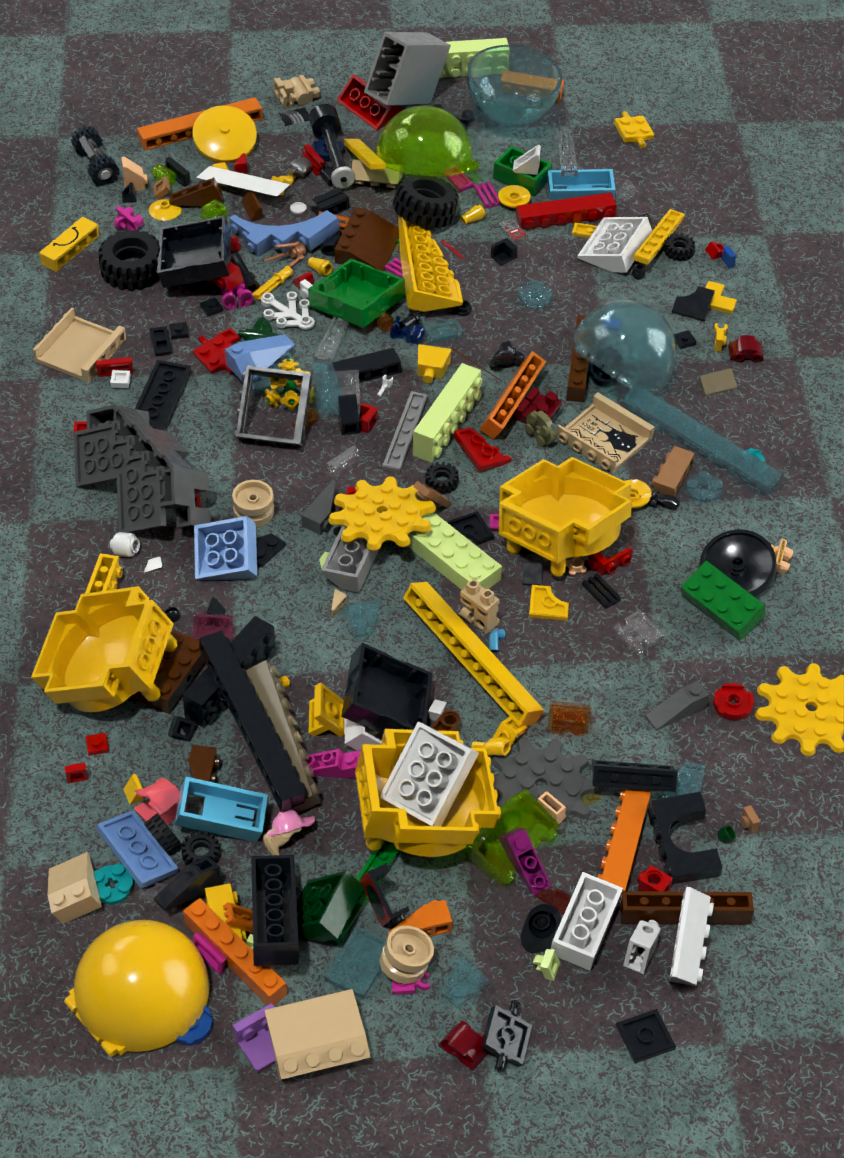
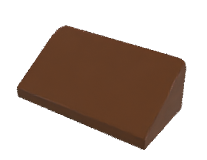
(252, 206)

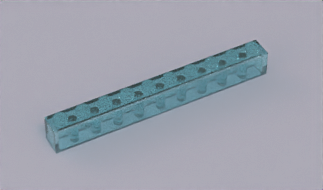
(704, 438)

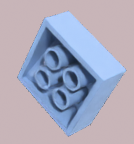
(226, 549)

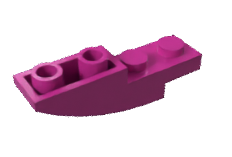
(334, 763)

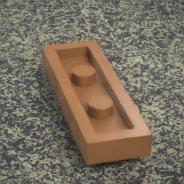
(430, 494)

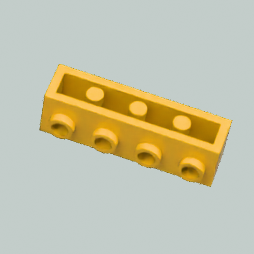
(105, 574)

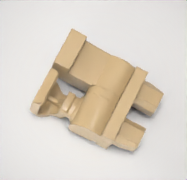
(296, 89)
(482, 603)

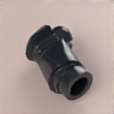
(664, 500)

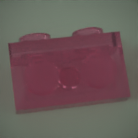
(210, 623)

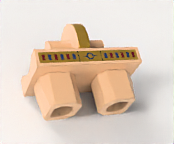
(784, 553)

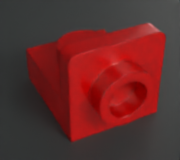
(369, 417)

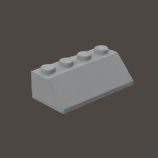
(349, 563)

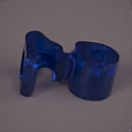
(413, 335)

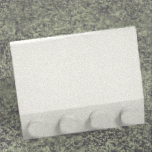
(615, 243)
(429, 775)
(690, 938)

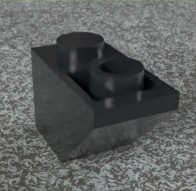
(348, 414)

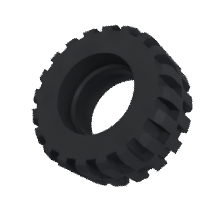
(425, 201)
(129, 273)

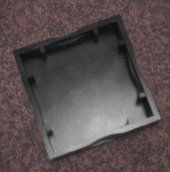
(194, 251)
(385, 691)

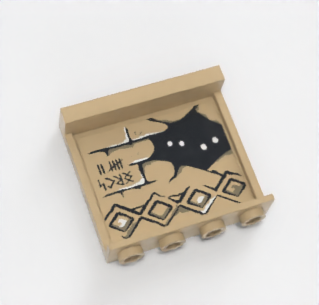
(606, 433)

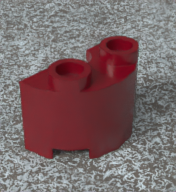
(744, 348)
(465, 1045)

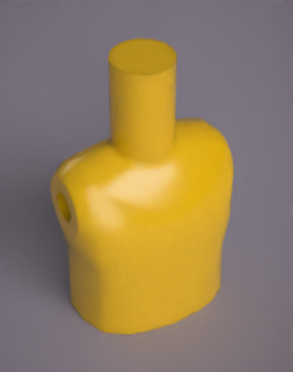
(494, 746)

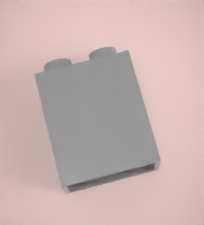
(407, 68)

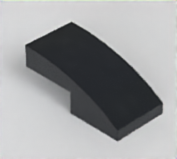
(160, 340)

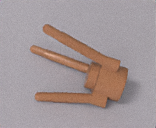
(296, 251)

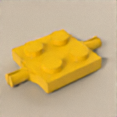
(633, 129)

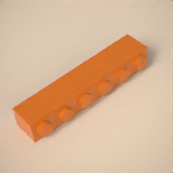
(512, 395)
(626, 836)
(239, 955)

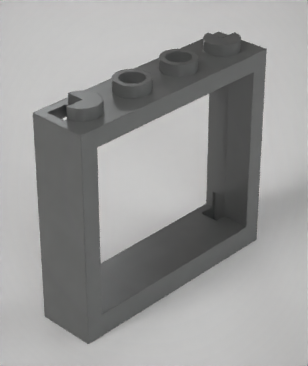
(244, 395)

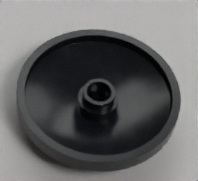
(743, 558)

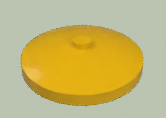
(224, 134)

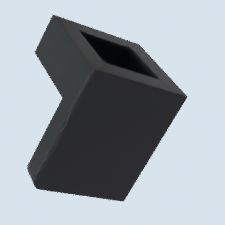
(504, 251)

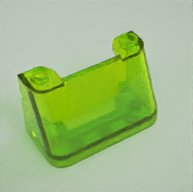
(517, 812)

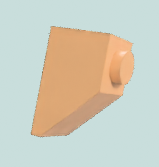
(134, 174)

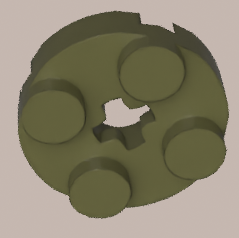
(540, 427)

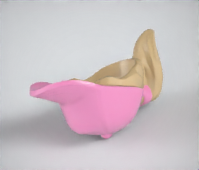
(283, 827)

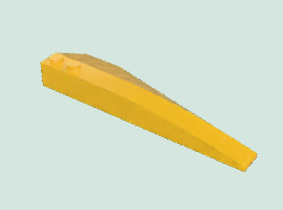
(426, 273)

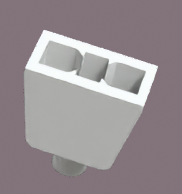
(644, 936)

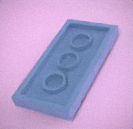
(137, 849)

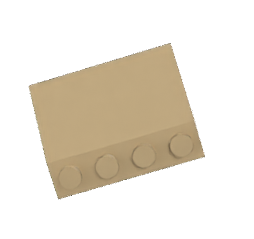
(316, 1034)

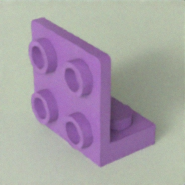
(254, 1039)

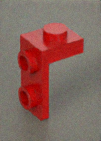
(604, 566)

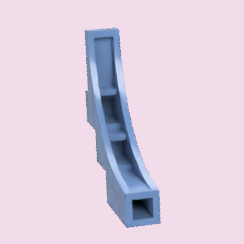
(263, 237)

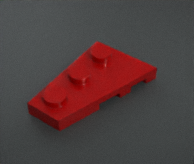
(479, 451)

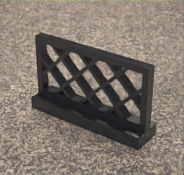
(634, 775)

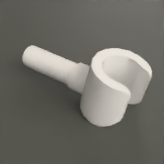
(385, 384)

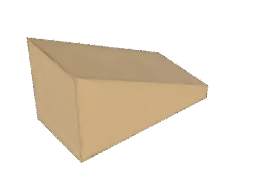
(338, 601)

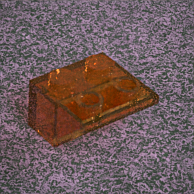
(569, 717)

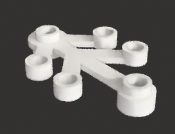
(303, 322)

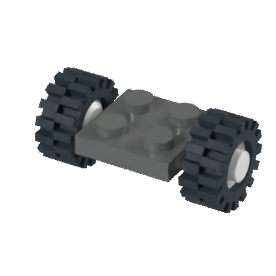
(88, 143)

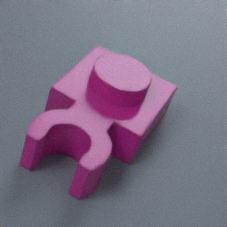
(400, 988)

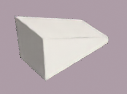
(436, 709)

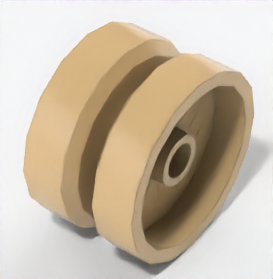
(253, 500)
(406, 954)

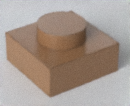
(161, 188)
(750, 820)

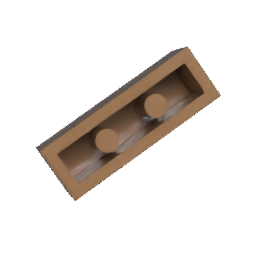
(673, 472)

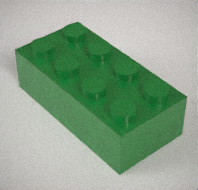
(723, 600)

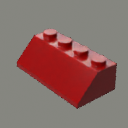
(365, 106)

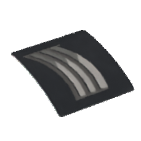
(294, 116)

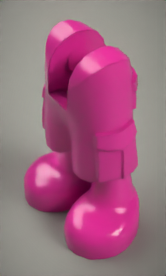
(229, 300)

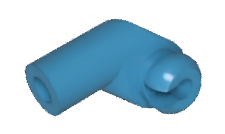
(493, 639)

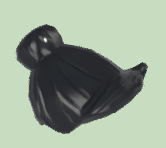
(507, 355)

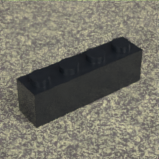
(372, 365)

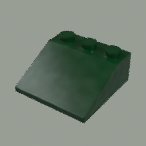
(327, 905)

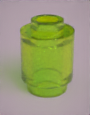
(160, 171)

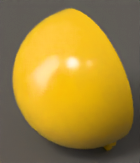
(139, 987)

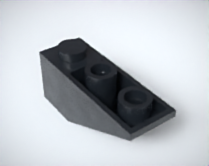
(189, 883)

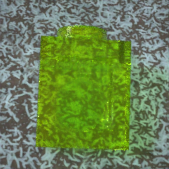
(213, 209)

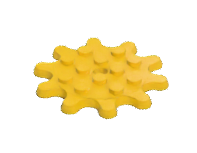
(363, 518)
(794, 720)

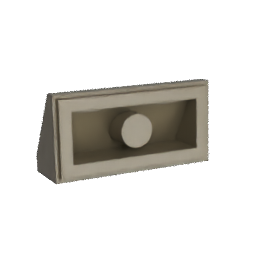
(717, 382)

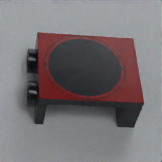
(377, 898)

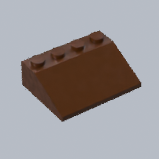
(367, 239)

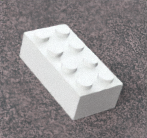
(586, 921)

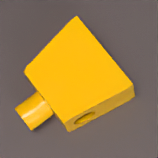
(432, 362)

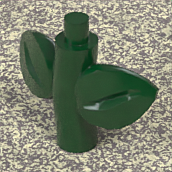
(260, 330)

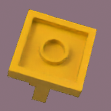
(325, 712)

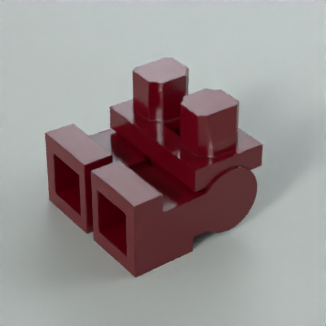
(535, 401)

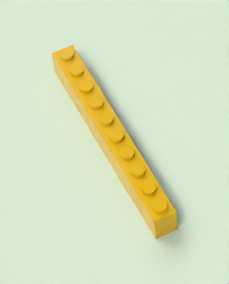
(473, 654)

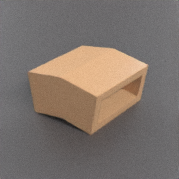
(556, 809)

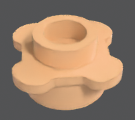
(576, 561)

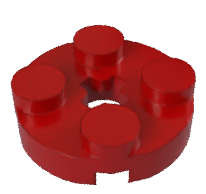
(733, 711)

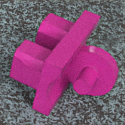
(127, 220)

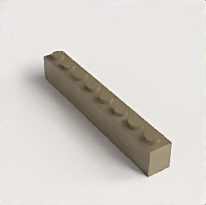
(277, 707)

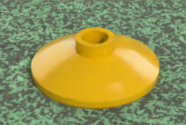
(513, 196)
(163, 210)
(640, 493)

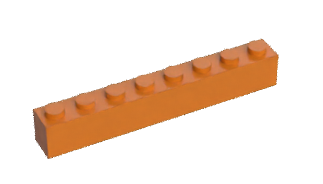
(181, 128)

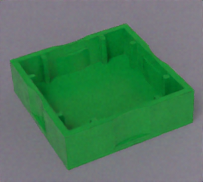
(357, 293)

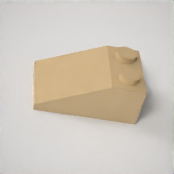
(73, 889)

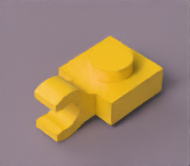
(720, 338)

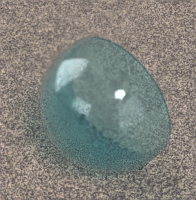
(513, 84)
(629, 341)

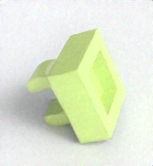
(547, 964)

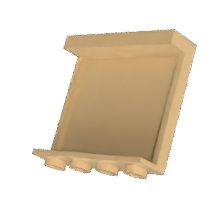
(77, 345)

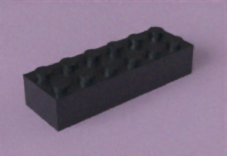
(253, 645)
(274, 910)

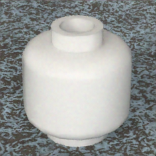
(124, 544)

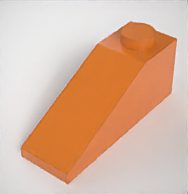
(431, 918)

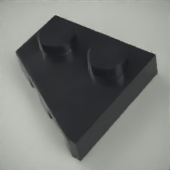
(267, 548)

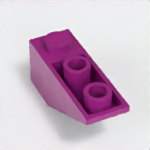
(525, 859)

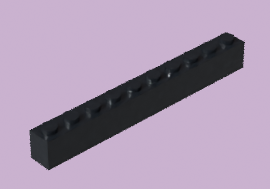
(252, 721)

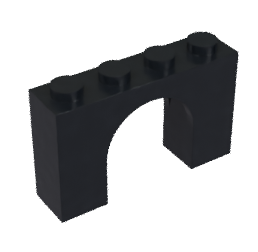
(680, 864)

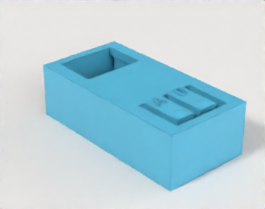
(585, 184)
(221, 809)

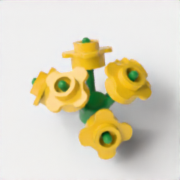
(290, 398)

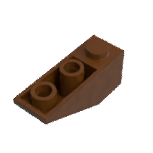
(203, 763)

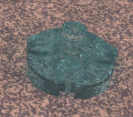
(541, 300)
(703, 478)

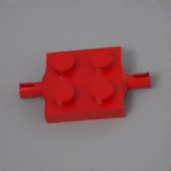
(212, 353)

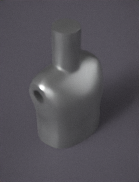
(300, 167)

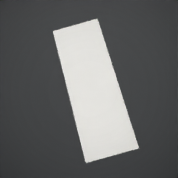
(243, 181)

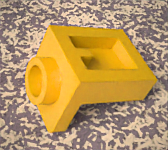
(510, 730)

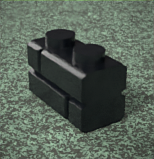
(333, 201)

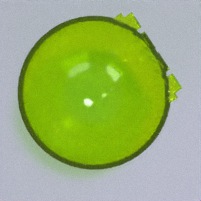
(426, 143)

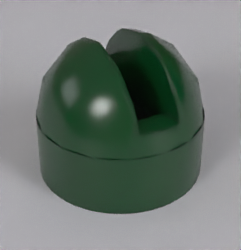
(726, 834)

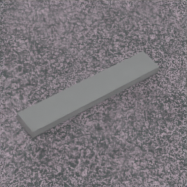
(404, 432)

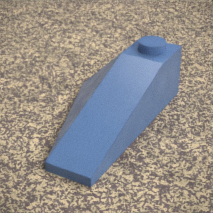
(257, 353)

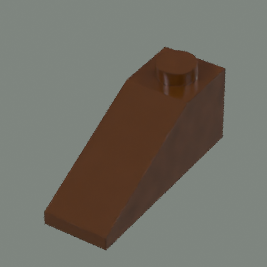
(198, 194)

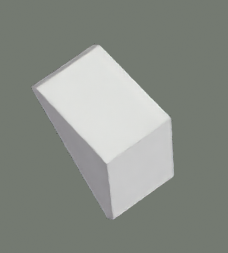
(528, 162)

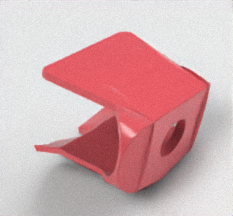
(163, 800)

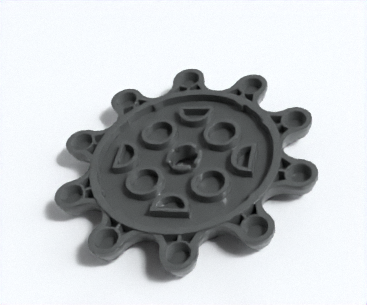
(549, 766)

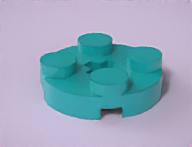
(122, 889)

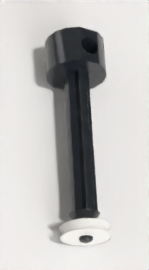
(326, 123)

